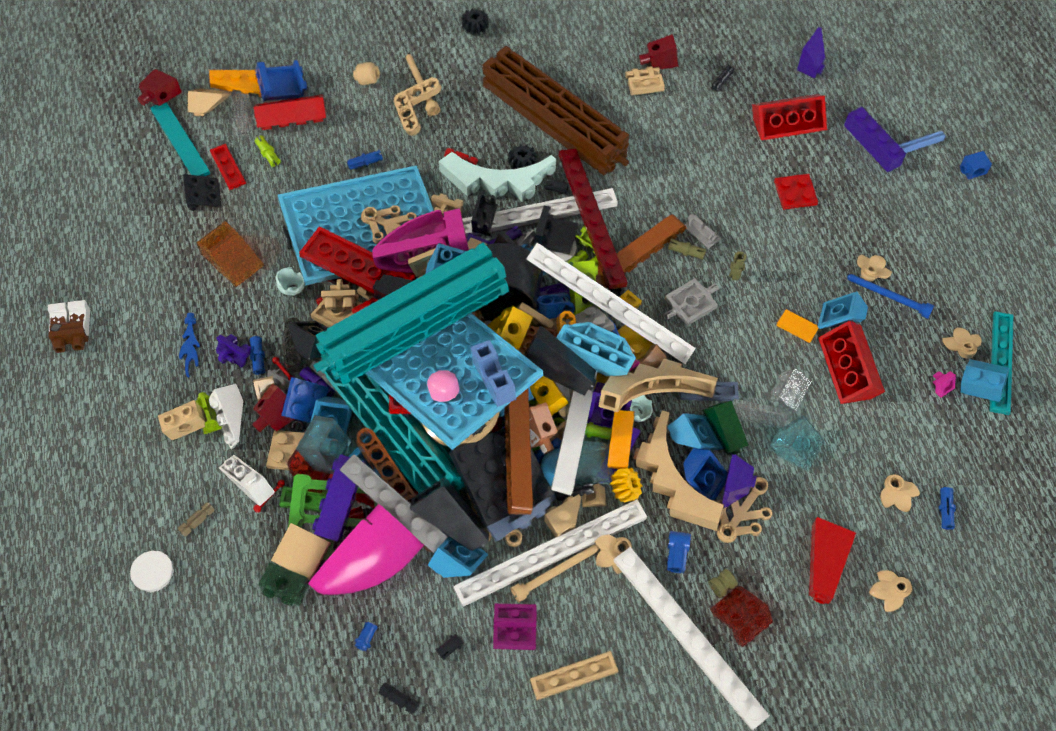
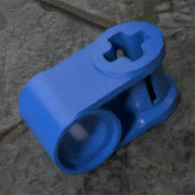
(553, 304)

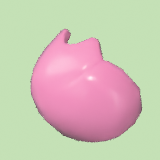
(443, 385)

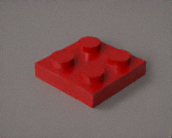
(796, 191)

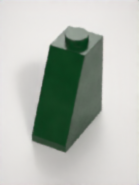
(726, 426)

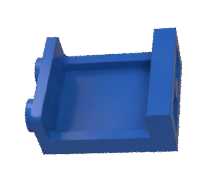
(280, 82)

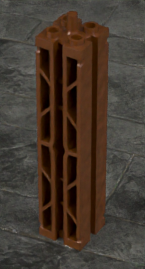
(556, 110)

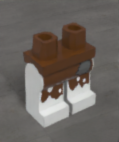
(69, 325)

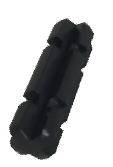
(722, 78)
(587, 488)
(398, 698)

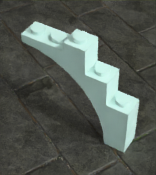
(496, 182)

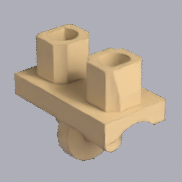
(444, 204)
(339, 293)

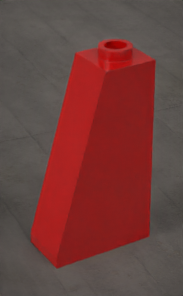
(828, 557)

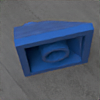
(705, 473)

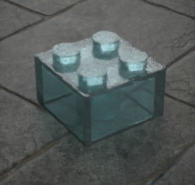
(323, 443)

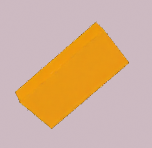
(797, 326)

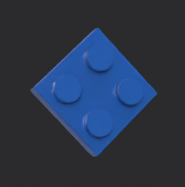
(302, 399)

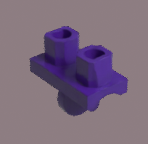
(229, 351)

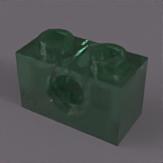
(275, 576)

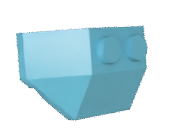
(598, 347)

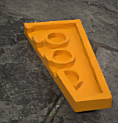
(235, 80)

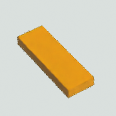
(621, 439)

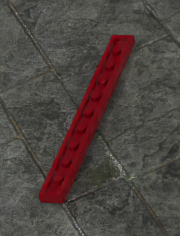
(593, 219)

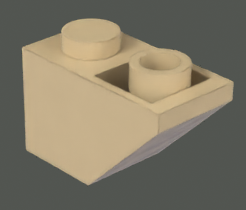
(564, 517)

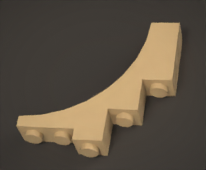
(649, 380)
(684, 501)

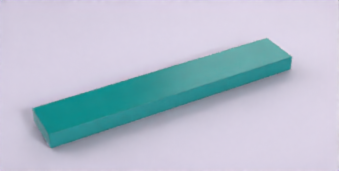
(180, 140)
(1002, 355)

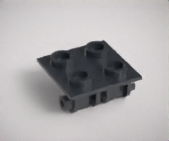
(201, 191)

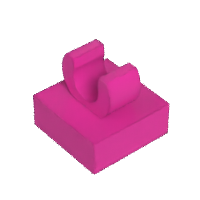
(944, 383)

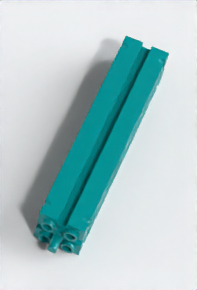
(411, 314)
(402, 435)

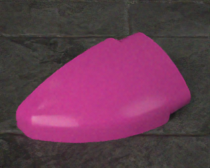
(419, 237)
(367, 555)

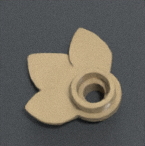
(873, 267)
(963, 343)
(898, 496)
(609, 550)
(887, 590)

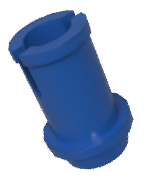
(365, 637)

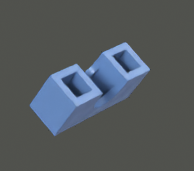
(488, 366)

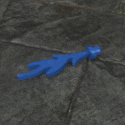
(188, 345)

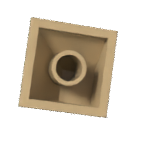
(205, 100)

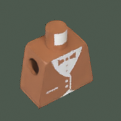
(541, 428)

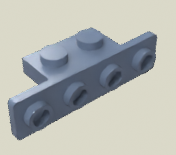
(514, 521)

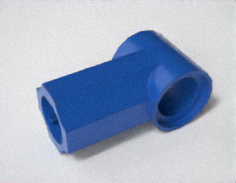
(678, 548)

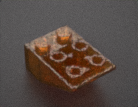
(229, 254)

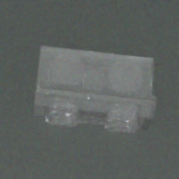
(790, 389)

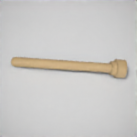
(431, 106)
(523, 590)

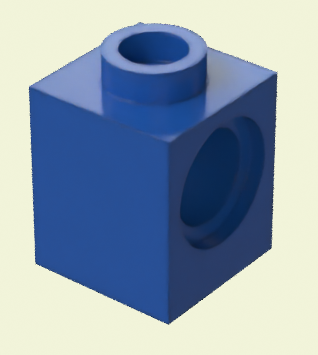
(975, 165)

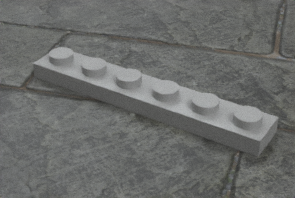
(393, 502)

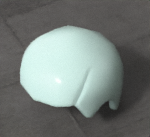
(288, 277)
(644, 405)

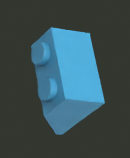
(984, 380)

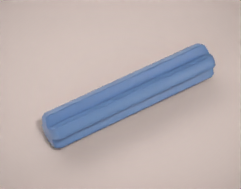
(923, 141)

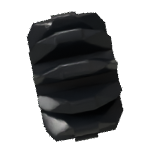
(475, 21)
(521, 156)

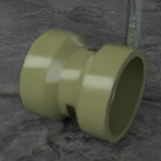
(722, 583)

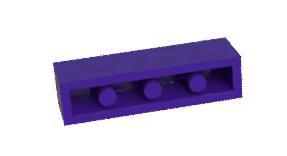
(874, 139)
(337, 504)

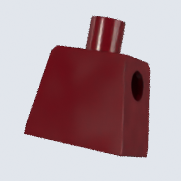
(661, 53)
(158, 88)
(270, 410)

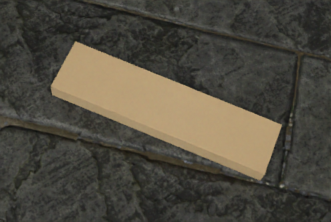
(573, 675)

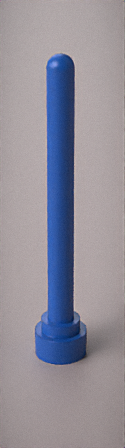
(924, 309)

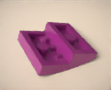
(515, 626)

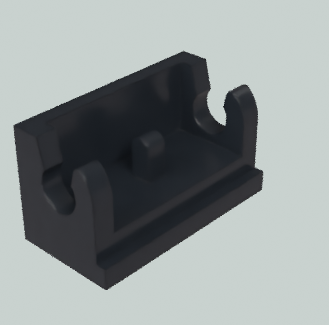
(484, 214)

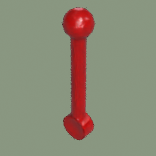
(276, 360)
(280, 483)

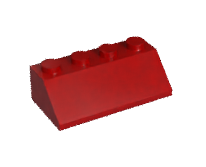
(290, 111)
(790, 116)
(851, 363)

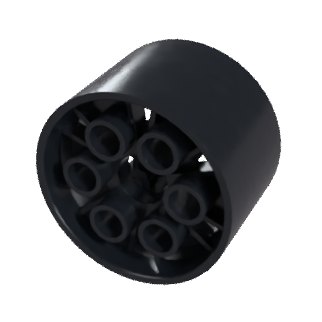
(521, 276)

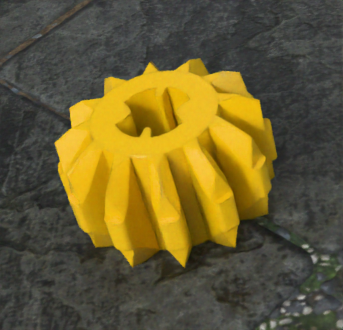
(626, 484)

